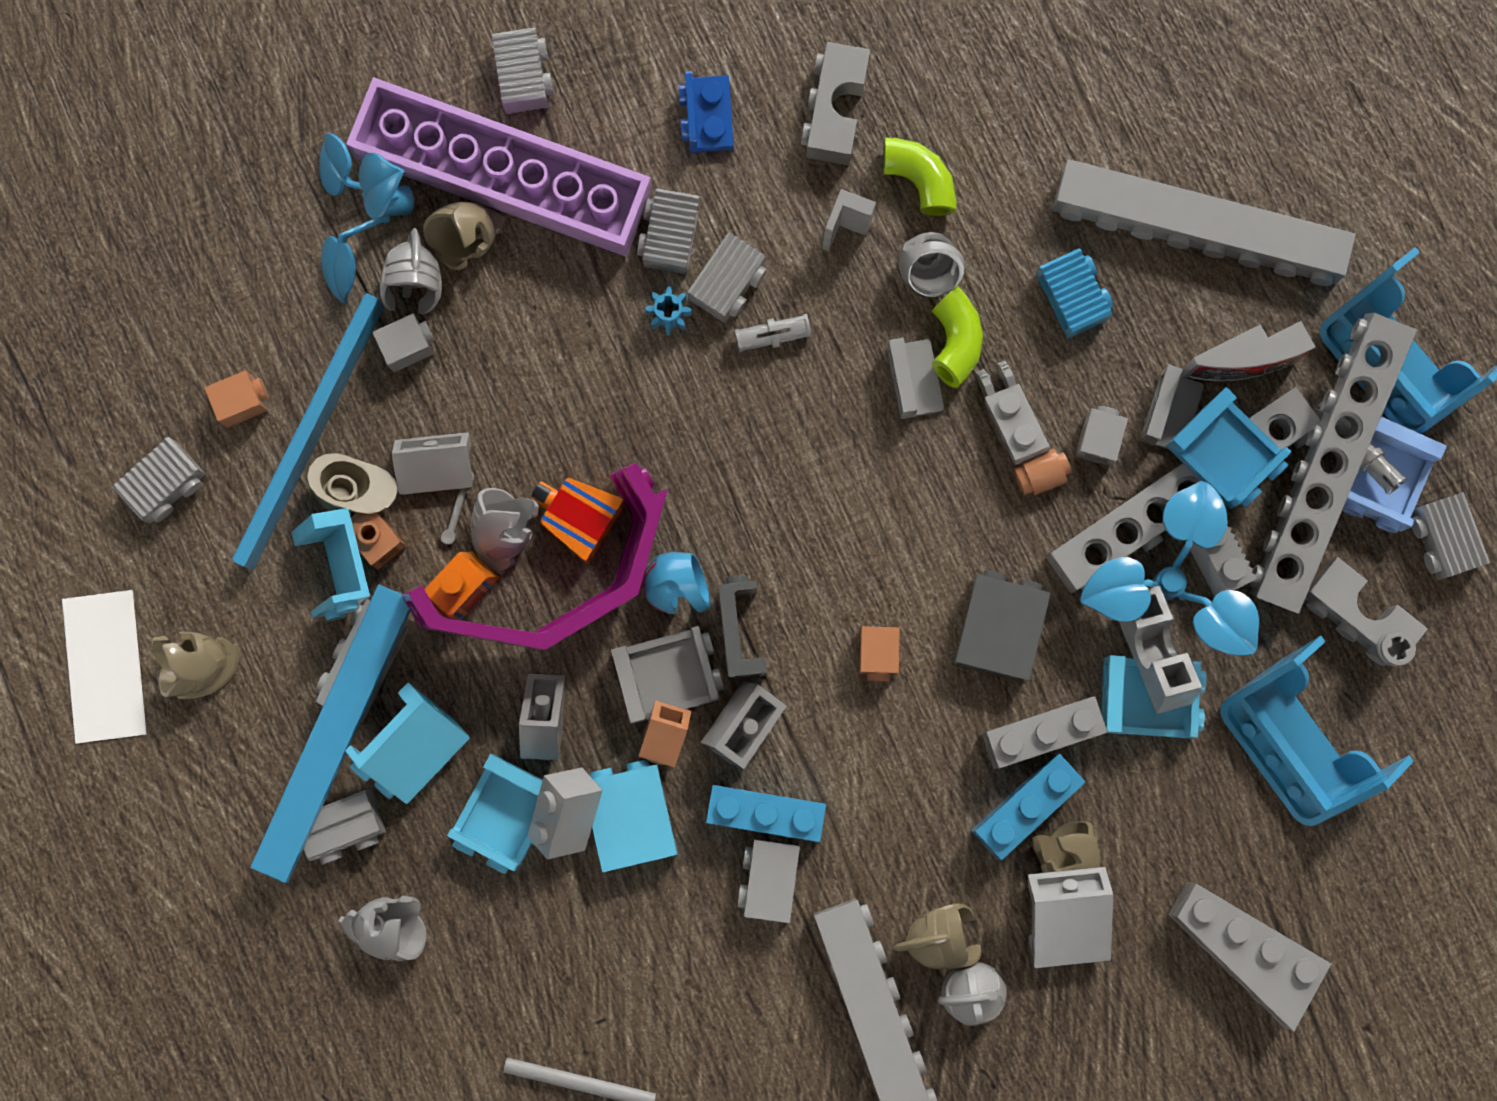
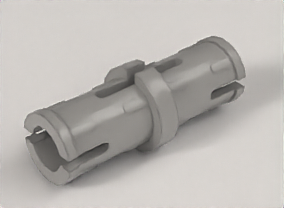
(798, 328)

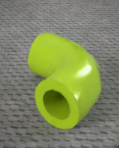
(925, 171)
(963, 338)

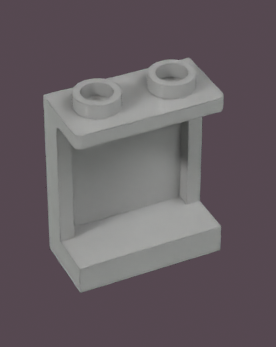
(667, 671)
(1070, 917)

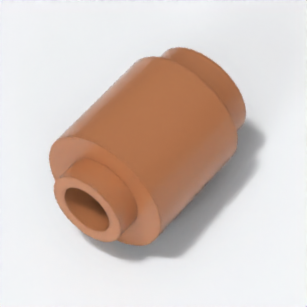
(1042, 472)

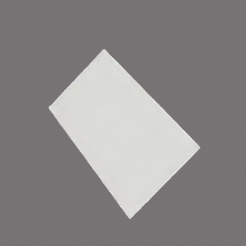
(104, 666)

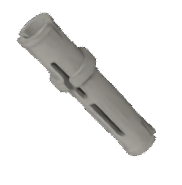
(1374, 461)

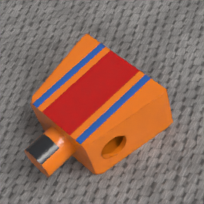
(578, 515)
(460, 585)

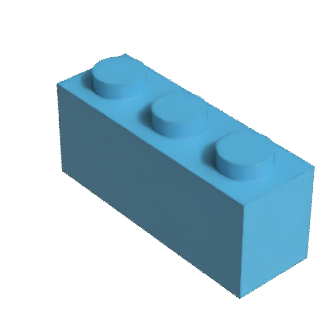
(1028, 806)
(766, 813)

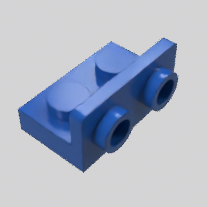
(708, 113)

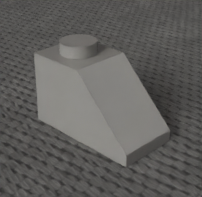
(542, 717)

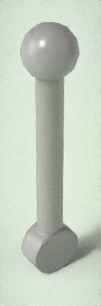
(448, 536)

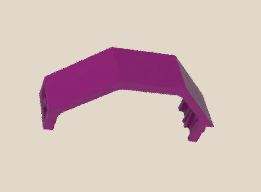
(645, 509)

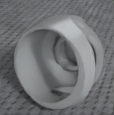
(929, 264)

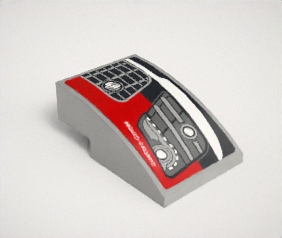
(1250, 355)

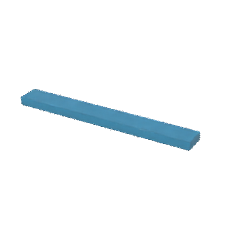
(308, 432)
(332, 735)

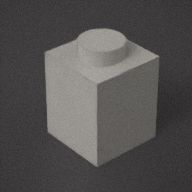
(404, 342)
(1101, 436)

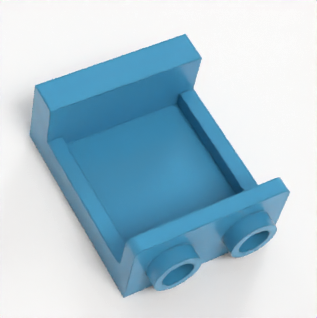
(1228, 451)

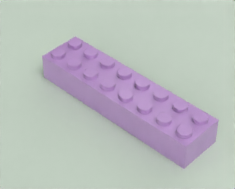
(501, 166)

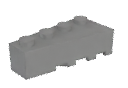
(1259, 958)

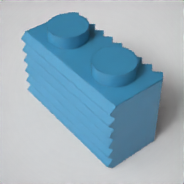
(1075, 293)

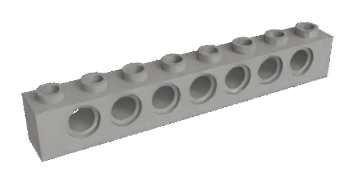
(1393, 343)
(1069, 560)

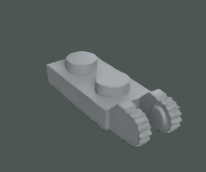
(1013, 416)

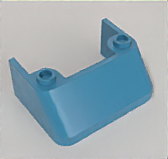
(1421, 391)
(1293, 749)

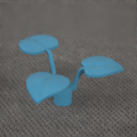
(381, 200)
(1121, 593)

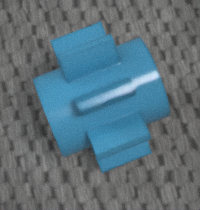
(660, 306)

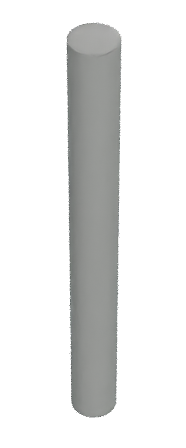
(576, 1081)

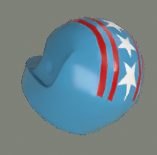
(672, 577)

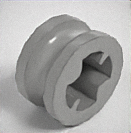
(1406, 654)

